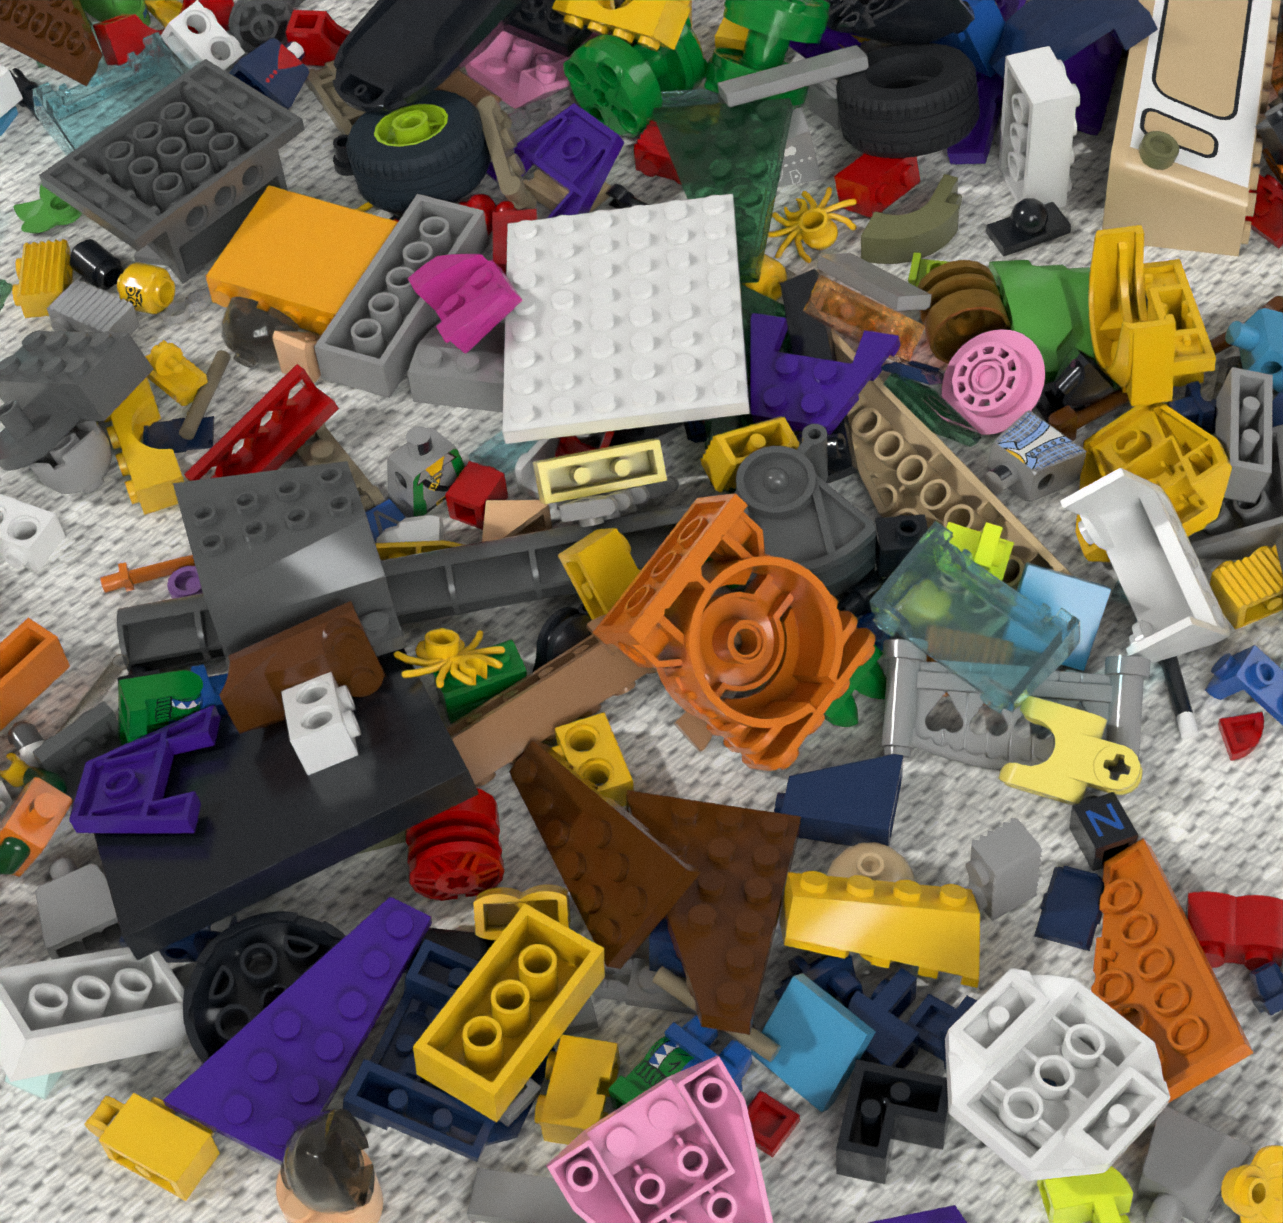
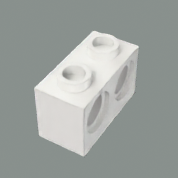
(195, 48)
(27, 533)
(321, 722)

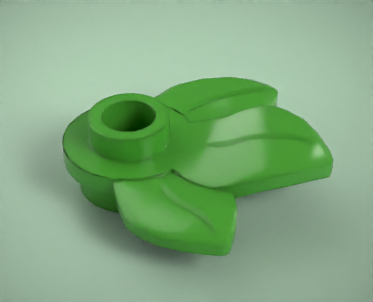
(45, 212)

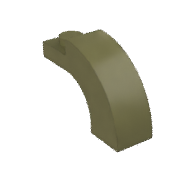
(924, 231)

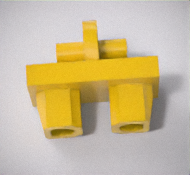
(175, 373)

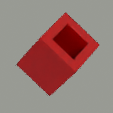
(470, 491)

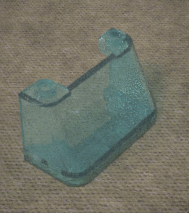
(83, 111)
(973, 621)

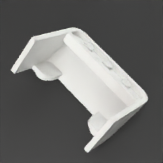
(1153, 565)

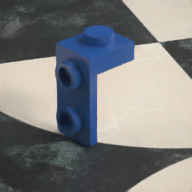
(1253, 673)

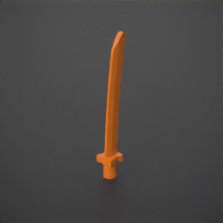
(127, 578)

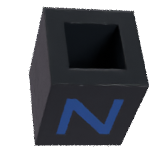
(1101, 828)

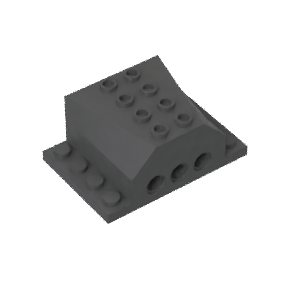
(180, 167)
(285, 551)

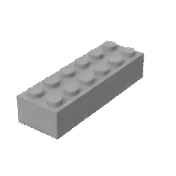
(383, 316)

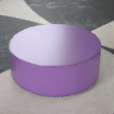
(184, 582)

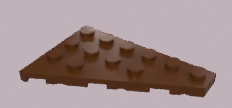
(52, 34)
(733, 907)

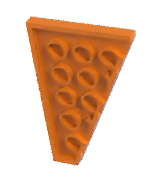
(1159, 975)

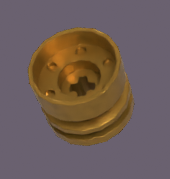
(960, 306)

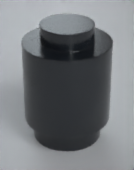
(96, 264)

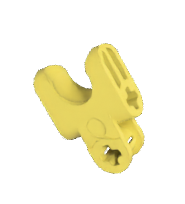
(1077, 759)

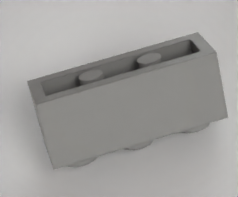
(1246, 431)

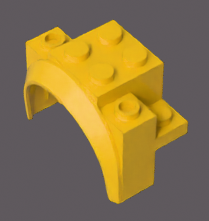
(1138, 346)

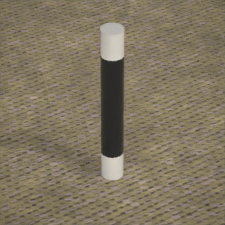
(1179, 697)

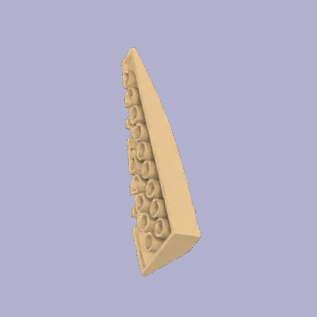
(917, 474)

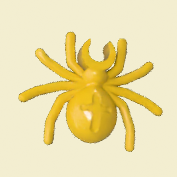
(811, 224)
(445, 652)

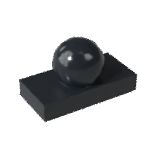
(1028, 226)

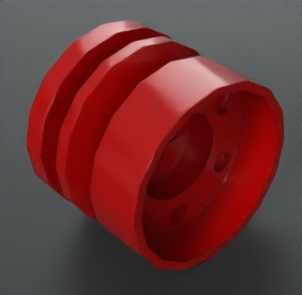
(457, 850)

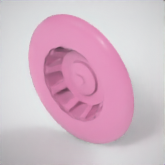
(983, 374)

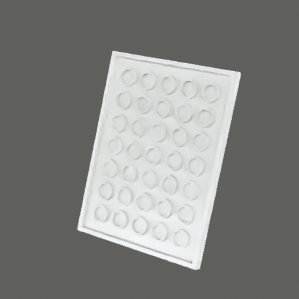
(624, 320)

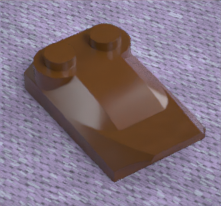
(296, 655)

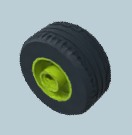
(419, 149)

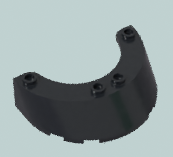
(900, 20)

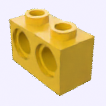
(602, 761)

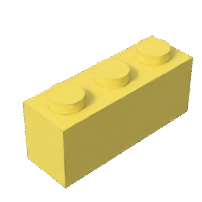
(599, 471)

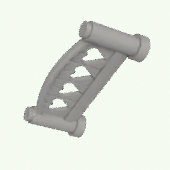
(918, 685)

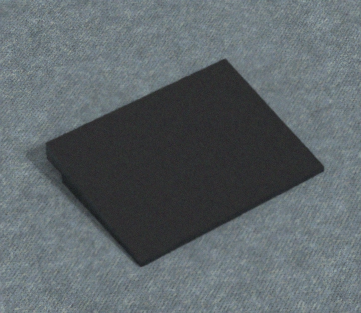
(274, 824)

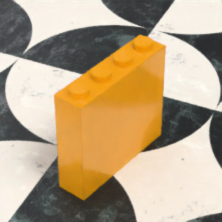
(298, 256)

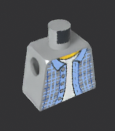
(1033, 459)

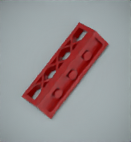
(275, 442)

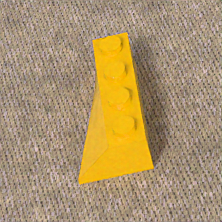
(884, 922)

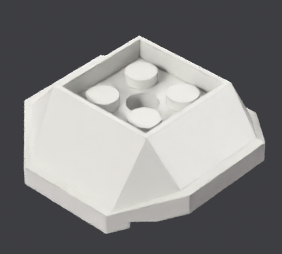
(1059, 1032)

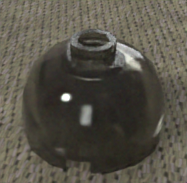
(250, 331)
(327, 1165)

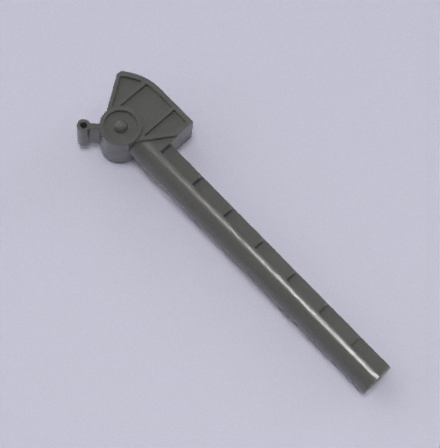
(784, 496)

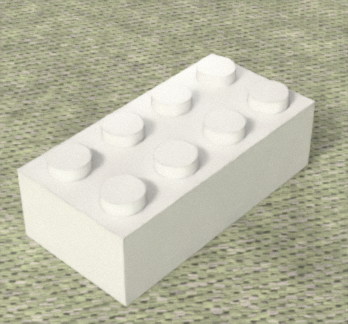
(1037, 126)
(87, 1011)

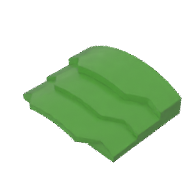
(1046, 307)

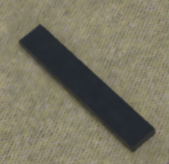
(815, 340)

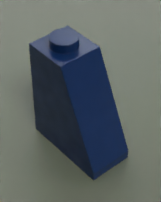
(846, 801)

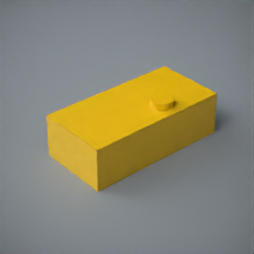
(509, 1012)

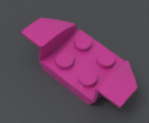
(467, 296)

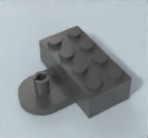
(58, 383)

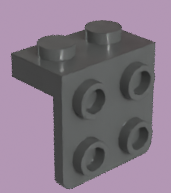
(79, 742)

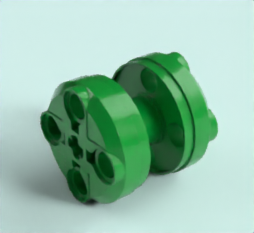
(770, 30)
(625, 80)

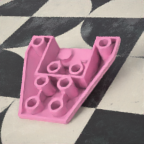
(520, 70)
(669, 1156)

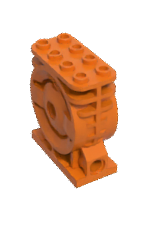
(689, 637)

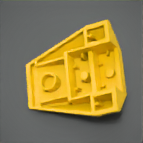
(1166, 451)

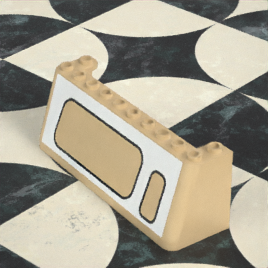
(1204, 88)

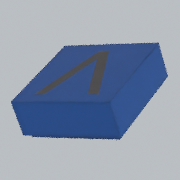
(383, 517)

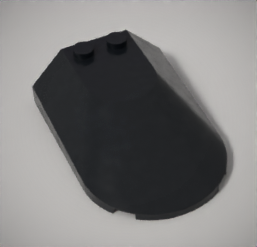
(413, 47)

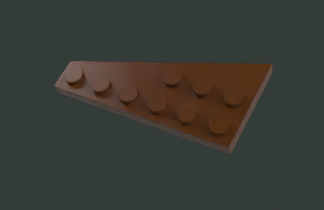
(603, 853)

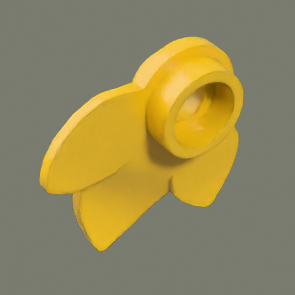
(1257, 1187)

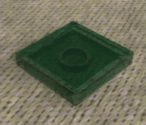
(932, 410)

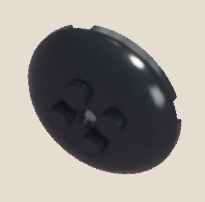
(247, 972)

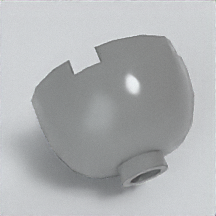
(76, 461)

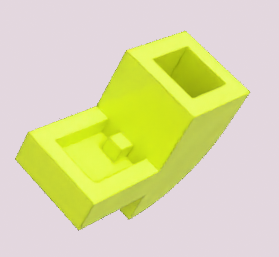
(986, 546)
(1087, 1198)

